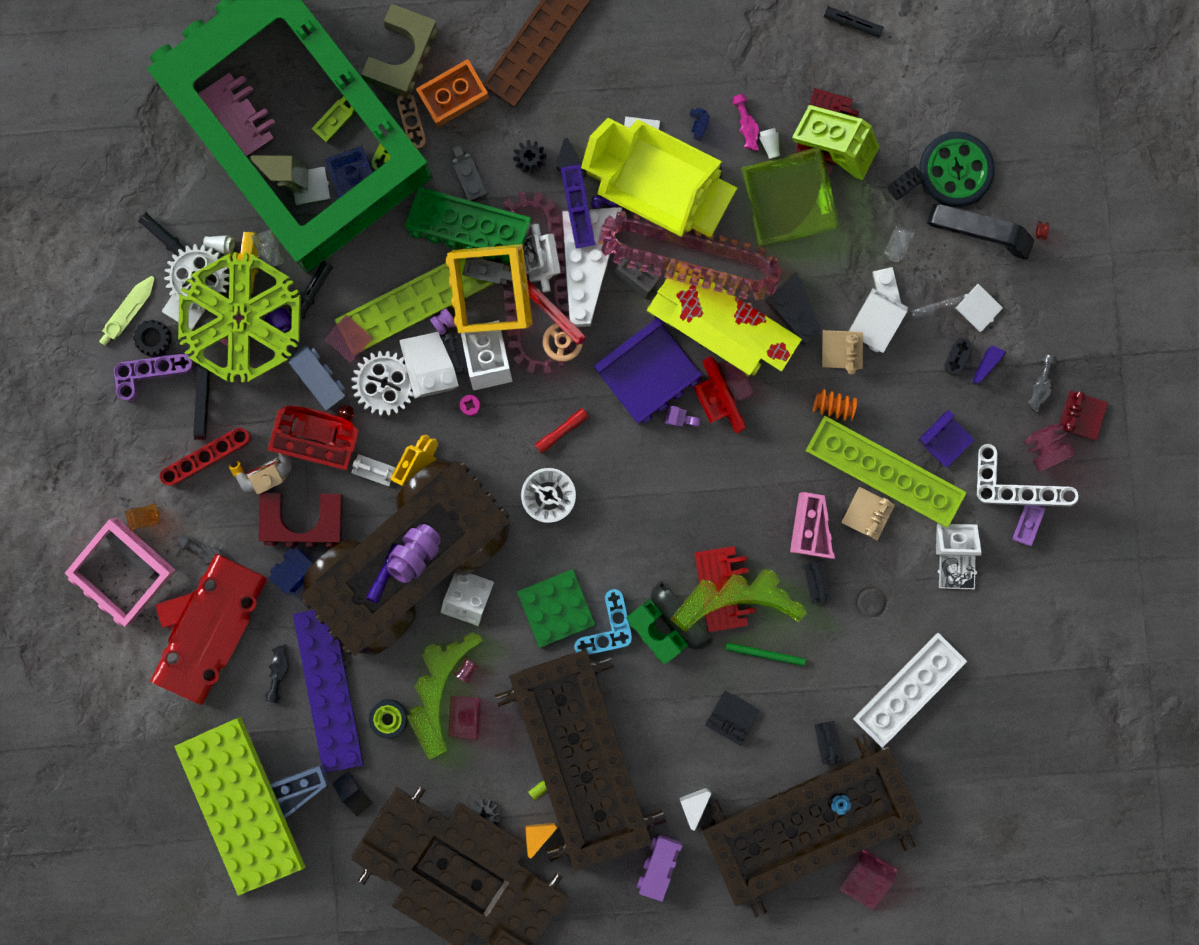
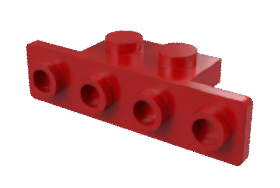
(716, 398)

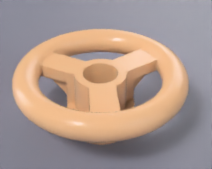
(559, 356)

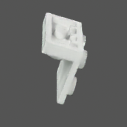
(467, 598)

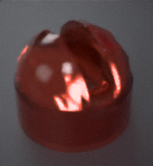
(346, 412)

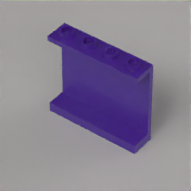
(648, 371)

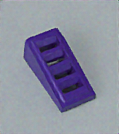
(990, 359)

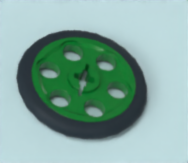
(978, 152)

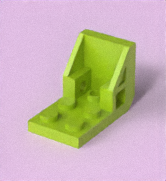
(844, 136)

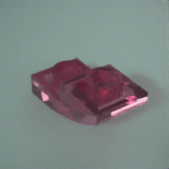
(736, 381)

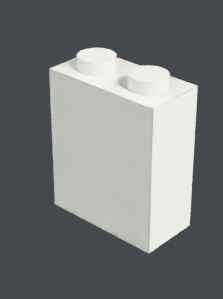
(878, 320)

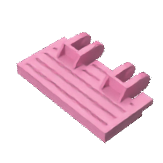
(237, 117)

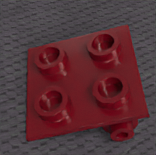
(1083, 415)

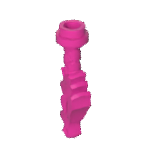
(749, 127)

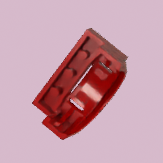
(314, 426)

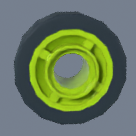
(399, 715)

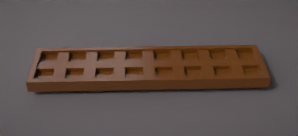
(533, 48)

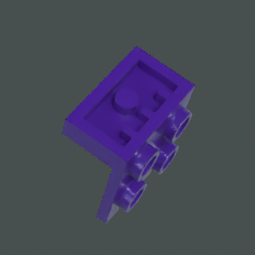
(946, 439)

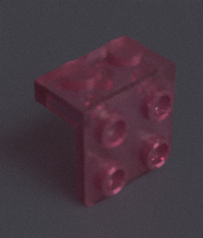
(869, 880)

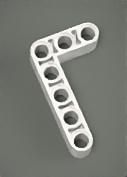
(1017, 490)

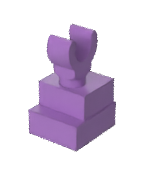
(677, 416)

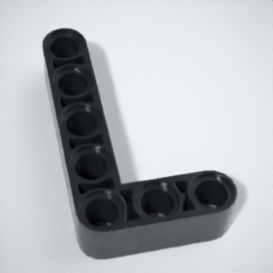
(1010, 235)

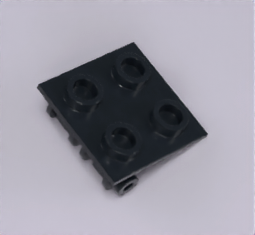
(732, 718)

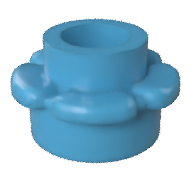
(840, 799)

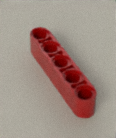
(195, 457)

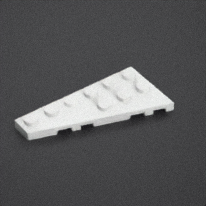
(585, 268)

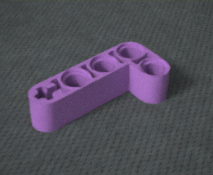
(154, 372)

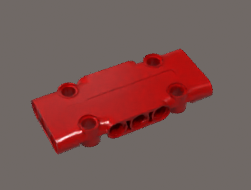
(208, 629)

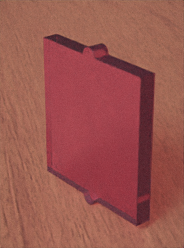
(348, 338)

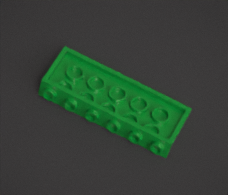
(464, 223)

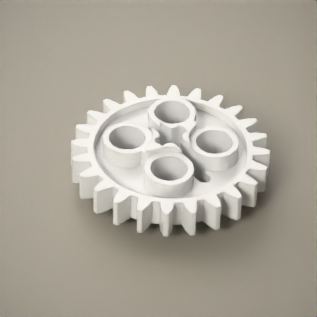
(187, 261)
(377, 401)

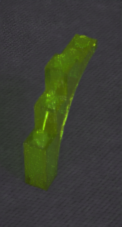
(736, 591)
(427, 720)

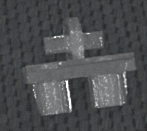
(899, 243)
(268, 248)

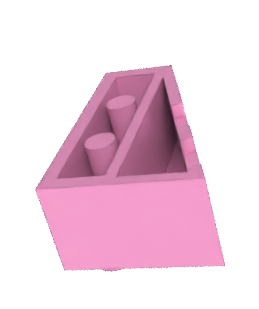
(811, 527)

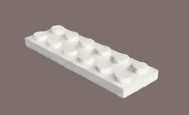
(909, 690)

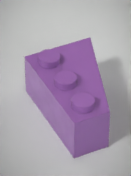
(659, 867)

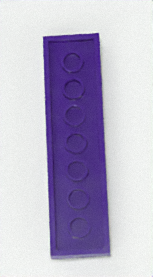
(328, 694)

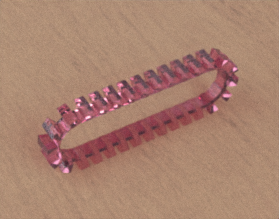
(759, 287)
(508, 295)

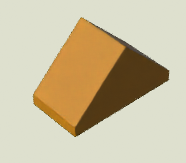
(537, 835)

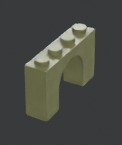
(400, 78)

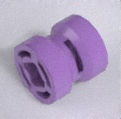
(443, 321)

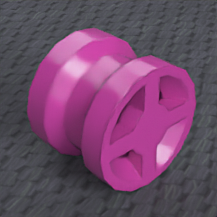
(472, 407)

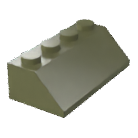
(284, 171)

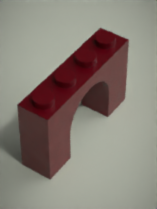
(273, 529)

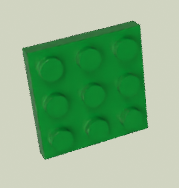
(556, 608)

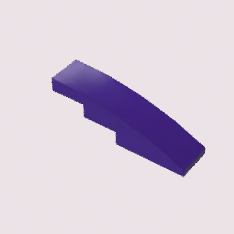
(577, 206)

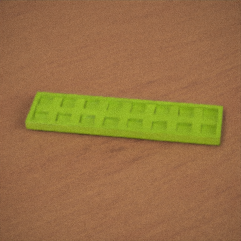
(411, 303)

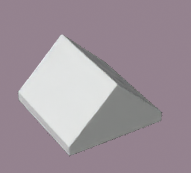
(958, 540)
(694, 805)

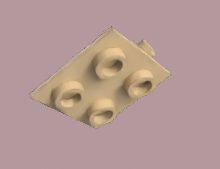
(842, 350)
(868, 513)

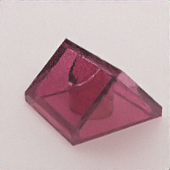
(465, 717)

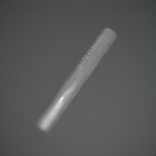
(937, 306)

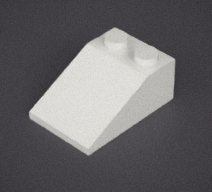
(486, 358)
(428, 365)

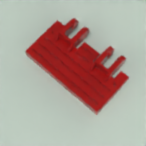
(715, 567)

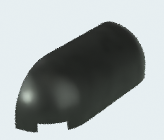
(668, 605)

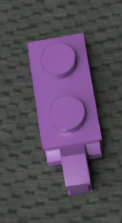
(1029, 524)

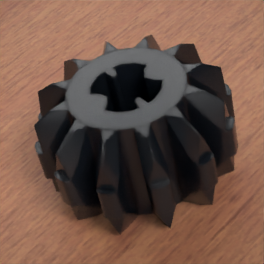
(536, 152)

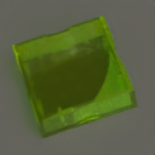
(790, 197)

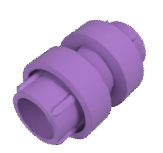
(408, 560)

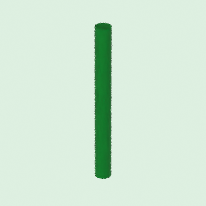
(765, 654)

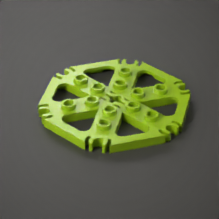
(227, 309)

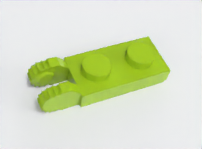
(333, 120)

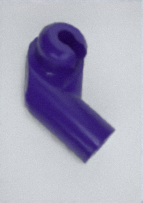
(597, 200)

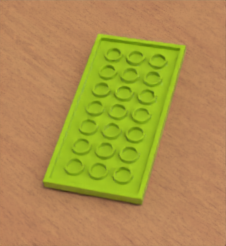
(239, 806)

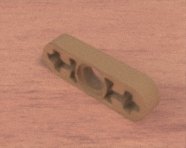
(412, 105)

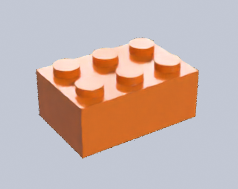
(452, 93)

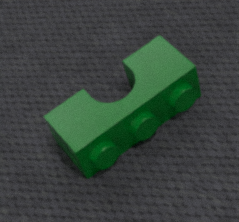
(663, 645)

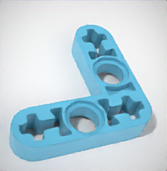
(616, 628)

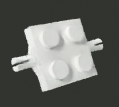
(550, 259)

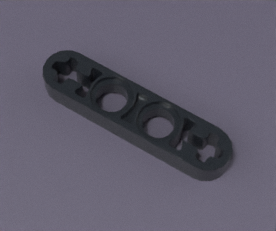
(201, 403)

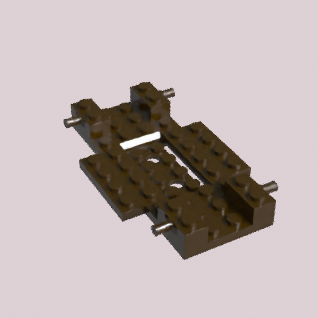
(405, 840)

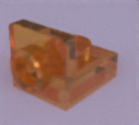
(142, 517)

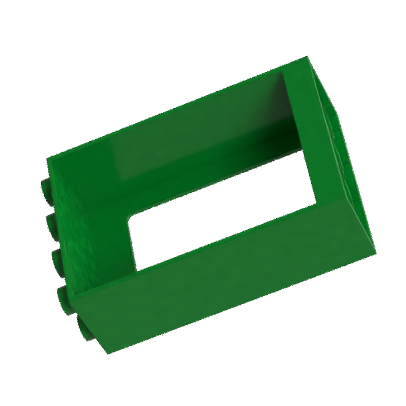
(356, 210)

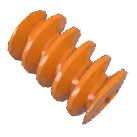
(836, 404)

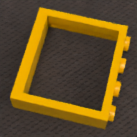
(519, 283)

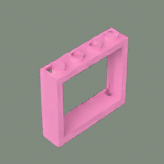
(142, 550)

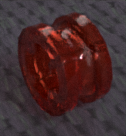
(1042, 230)

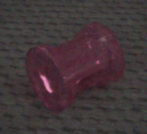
(466, 670)

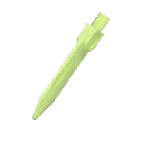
(127, 310)

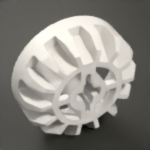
(533, 484)

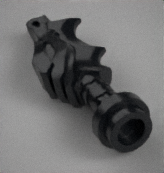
(278, 668)

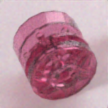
(1049, 447)

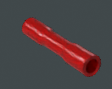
(572, 422)

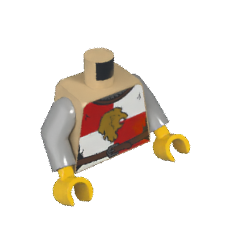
(264, 476)

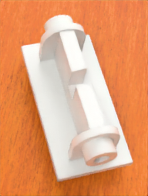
(373, 470)

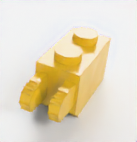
(415, 459)

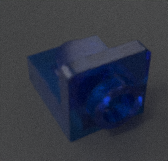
(699, 126)

